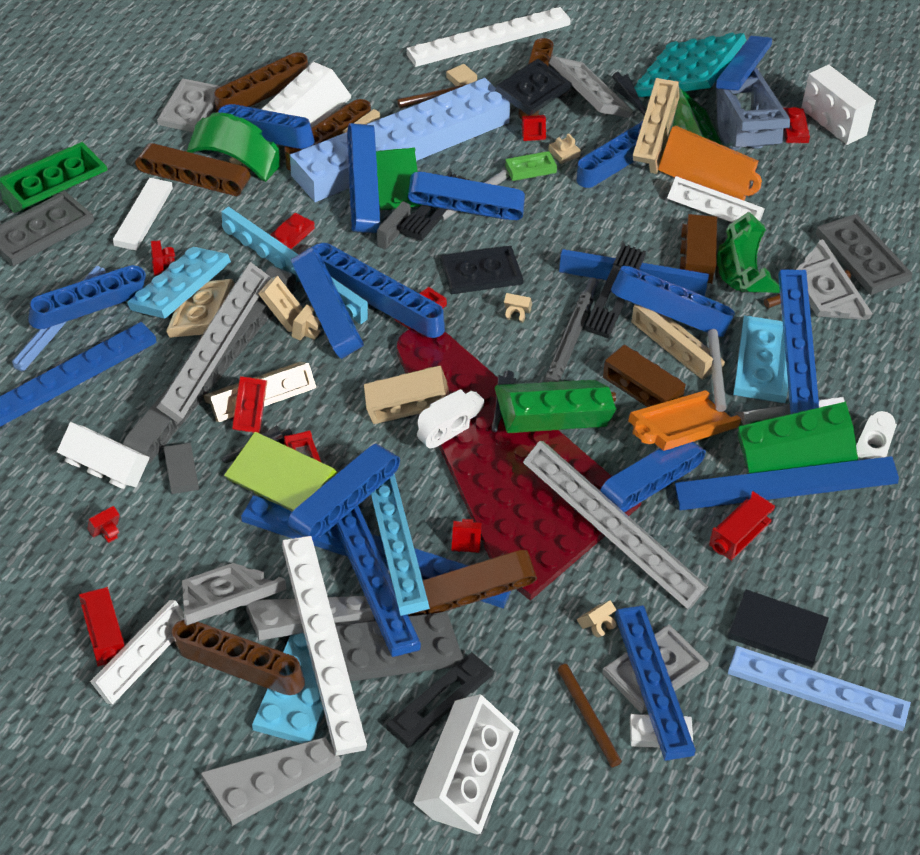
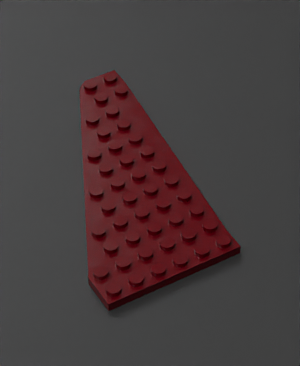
(489, 470)

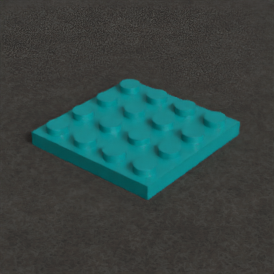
(692, 63)

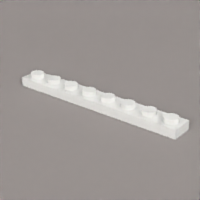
(487, 36)
(324, 646)

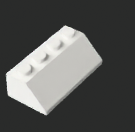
(312, 95)
(467, 765)

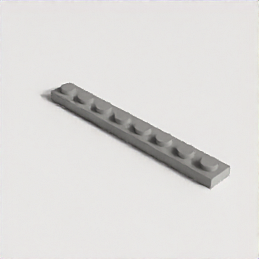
(213, 343)
(616, 525)

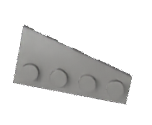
(282, 618)
(262, 780)

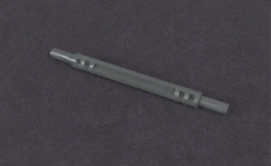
(571, 333)

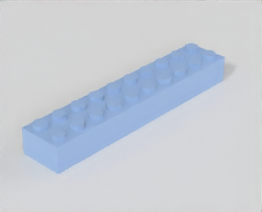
(426, 126)

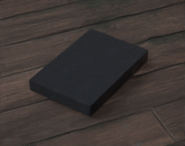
(533, 87)
(481, 269)
(778, 628)

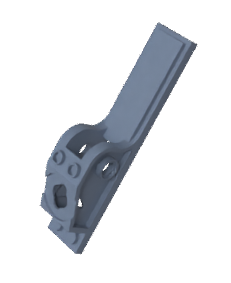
(750, 128)

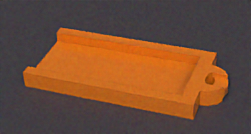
(709, 164)
(681, 421)

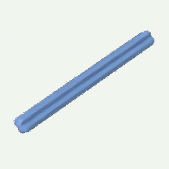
(44, 336)

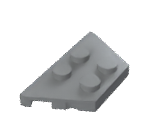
(830, 287)
(224, 590)

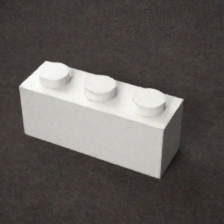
(102, 456)

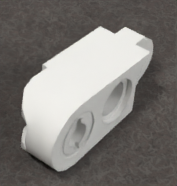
(448, 417)
(877, 431)

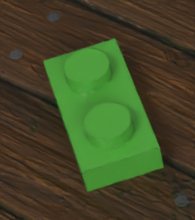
(530, 166)

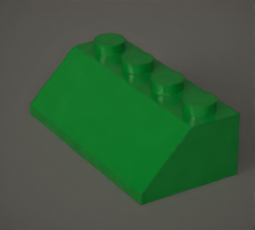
(694, 118)
(50, 177)
(555, 405)
(799, 440)

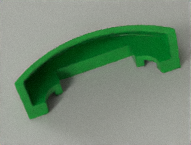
(237, 139)
(739, 257)

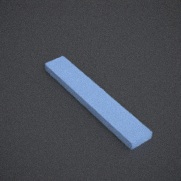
(819, 688)

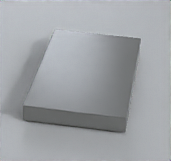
(188, 105)
(680, 660)

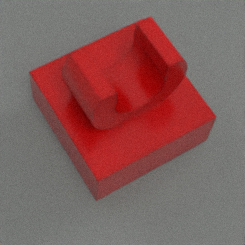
(533, 127)
(160, 257)
(105, 523)
(466, 536)

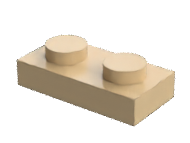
(281, 302)

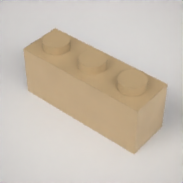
(404, 394)

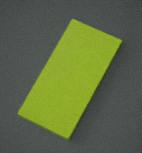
(278, 472)

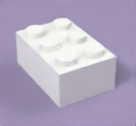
(838, 104)

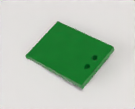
(393, 175)

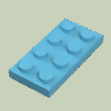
(178, 282)
(761, 361)
(295, 715)

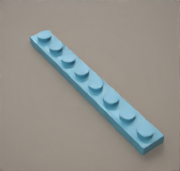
(281, 256)
(399, 548)

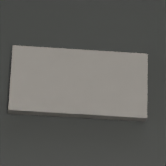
(591, 87)

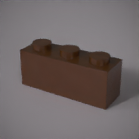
(699, 245)
(641, 378)

